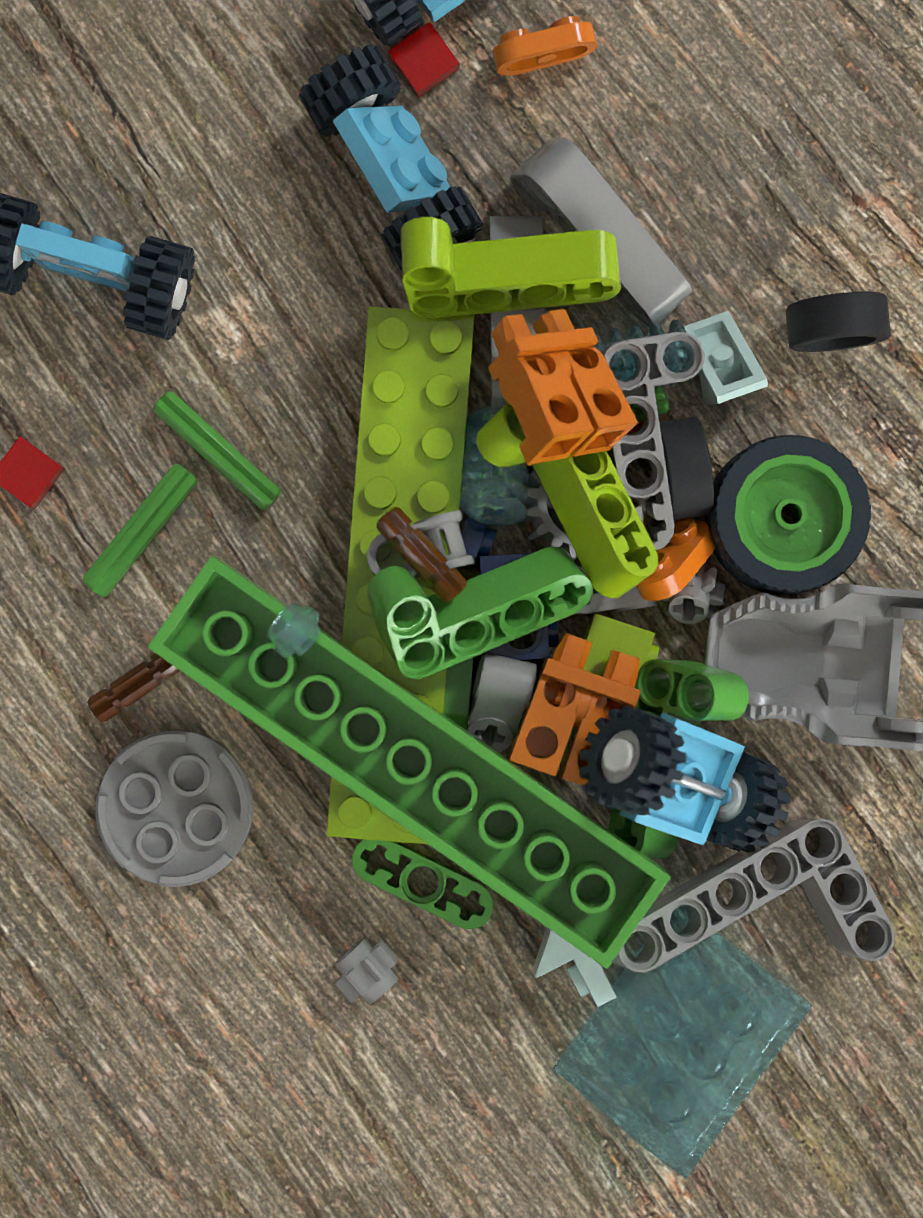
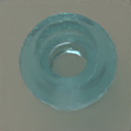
(294, 630)

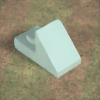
(728, 361)
(586, 973)

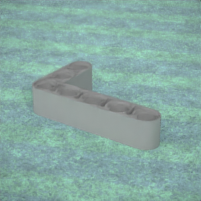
(752, 891)

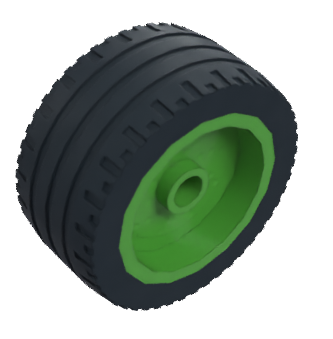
(827, 506)

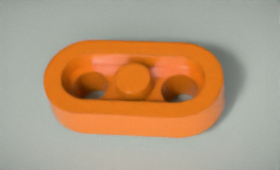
(526, 51)
(678, 560)

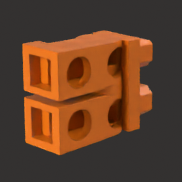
(559, 388)
(567, 699)

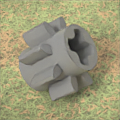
(697, 598)
(366, 971)

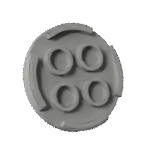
(174, 808)

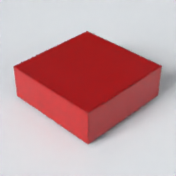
(423, 59)
(28, 472)

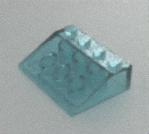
(683, 1045)

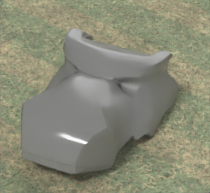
(823, 661)

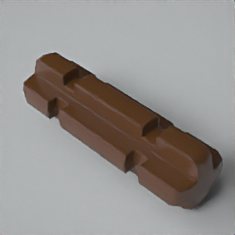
(421, 554)
(130, 687)

